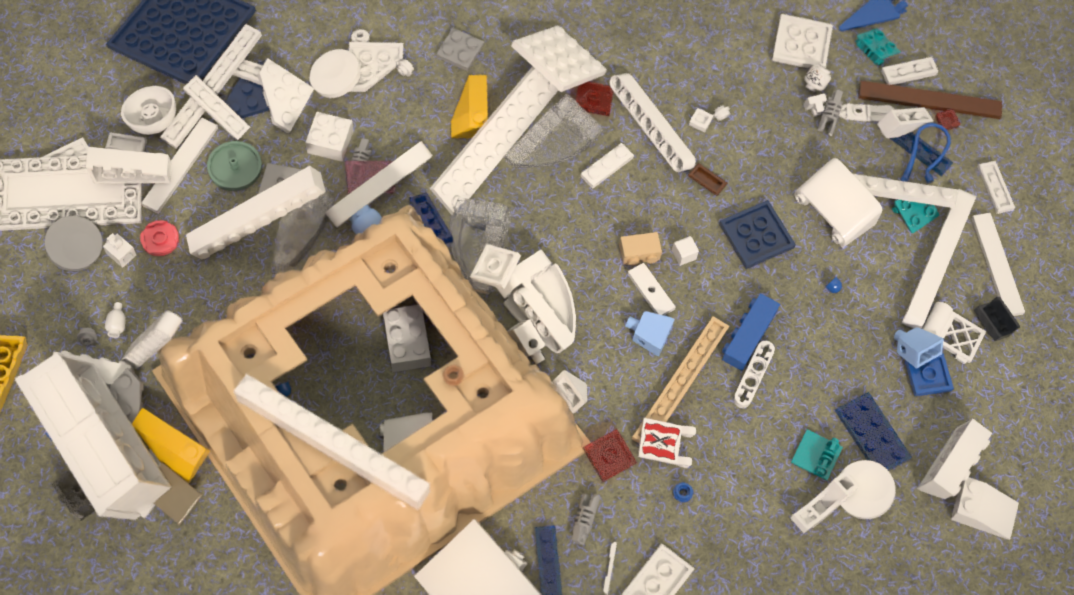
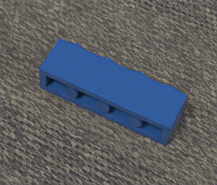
(750, 332)

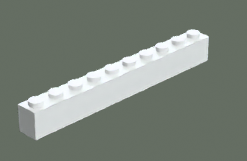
(332, 442)

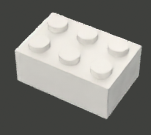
(407, 338)

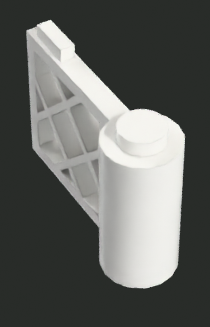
(941, 320)

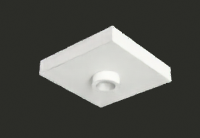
(495, 266)

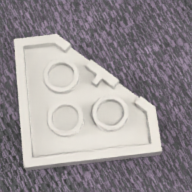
(375, 61)
(283, 94)

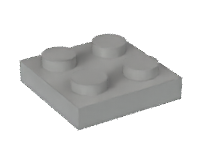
(460, 49)

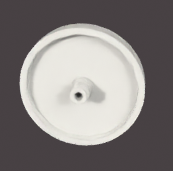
(335, 73)
(874, 492)

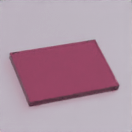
(361, 171)

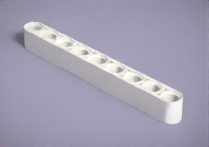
(938, 261)
(152, 339)

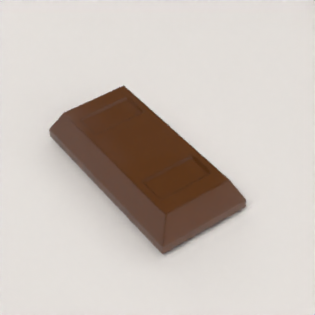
(707, 179)

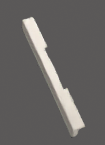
(607, 579)

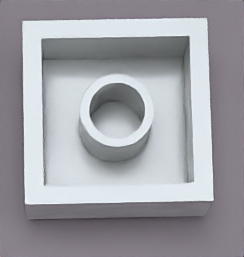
(329, 136)

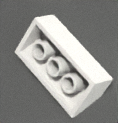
(955, 460)

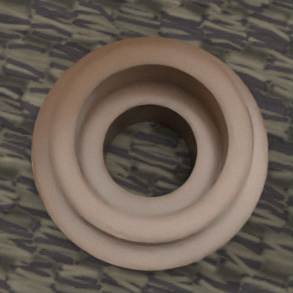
(450, 370)

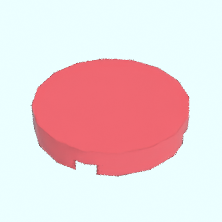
(165, 238)

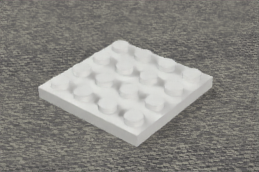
(559, 58)

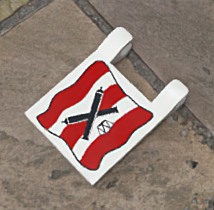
(662, 440)

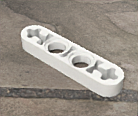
(754, 374)

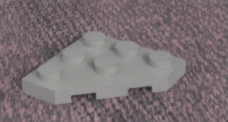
(127, 392)

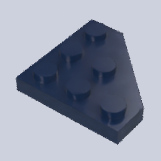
(247, 98)

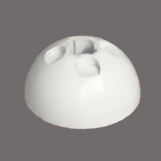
(149, 110)

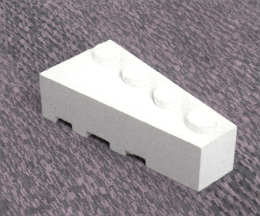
(127, 166)

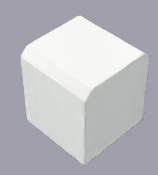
(685, 250)

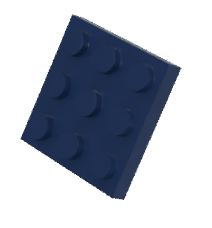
(757, 234)

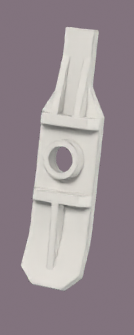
(869, 112)

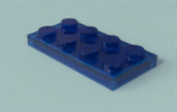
(873, 432)

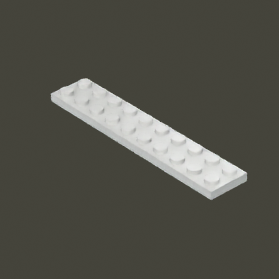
(494, 139)

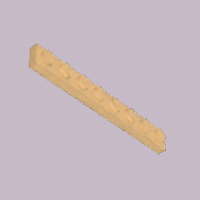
(686, 373)

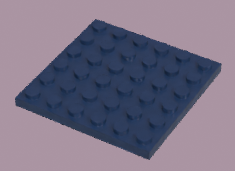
(180, 35)

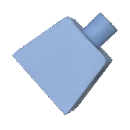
(651, 331)
(918, 346)

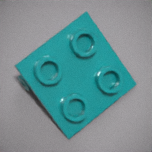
(877, 44)
(915, 214)
(817, 454)

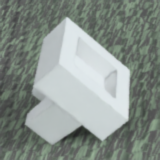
(815, 104)

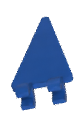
(873, 13)

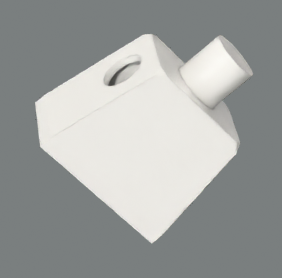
(522, 334)

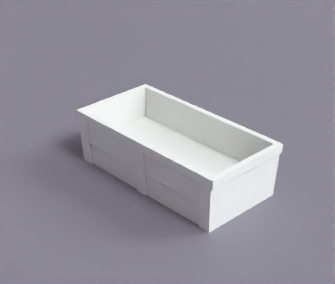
(94, 436)

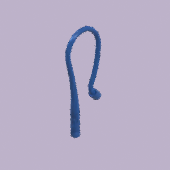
(929, 179)

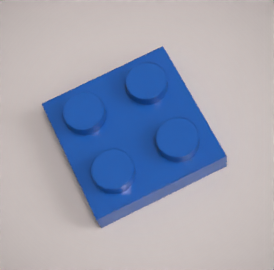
(930, 377)

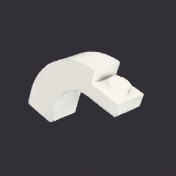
(825, 503)

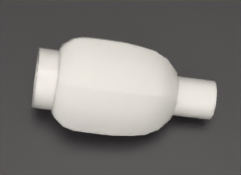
(115, 321)

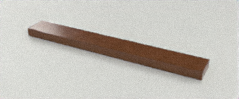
(930, 99)

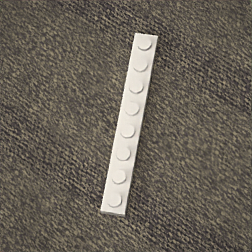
(215, 81)

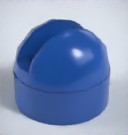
(834, 286)
(284, 389)

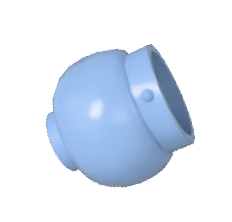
(364, 218)

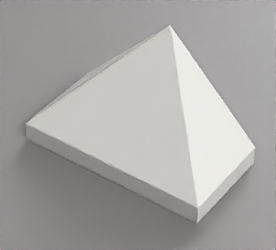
(571, 389)

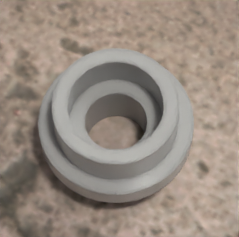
(87, 336)

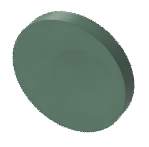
(234, 165)

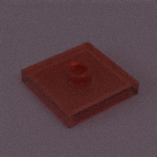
(595, 98)
(609, 455)

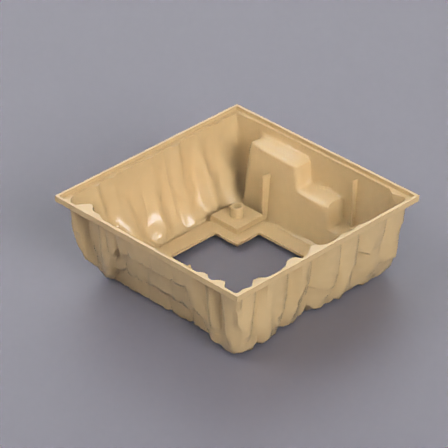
(471, 456)

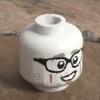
(817, 78)

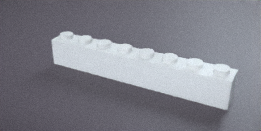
(255, 213)

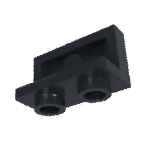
(997, 319)

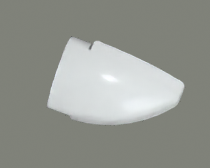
(543, 296)

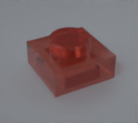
(948, 119)

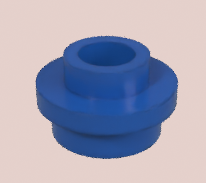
(683, 486)

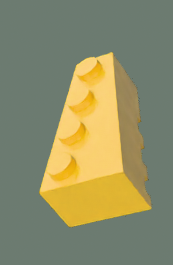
(11, 354)

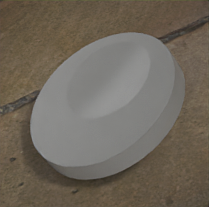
(73, 243)

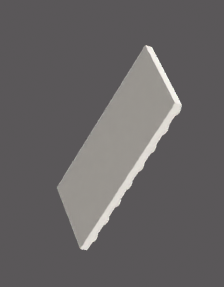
(66, 191)
(473, 567)

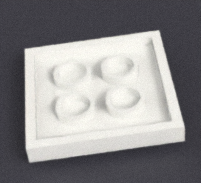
(802, 42)

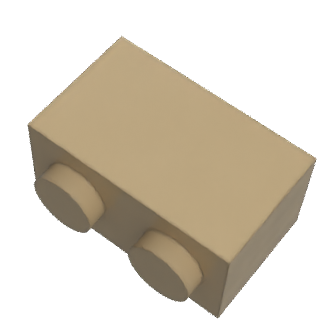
(640, 248)

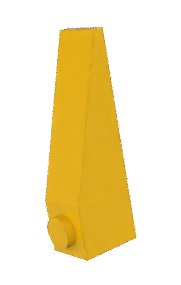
(471, 108)
(170, 445)

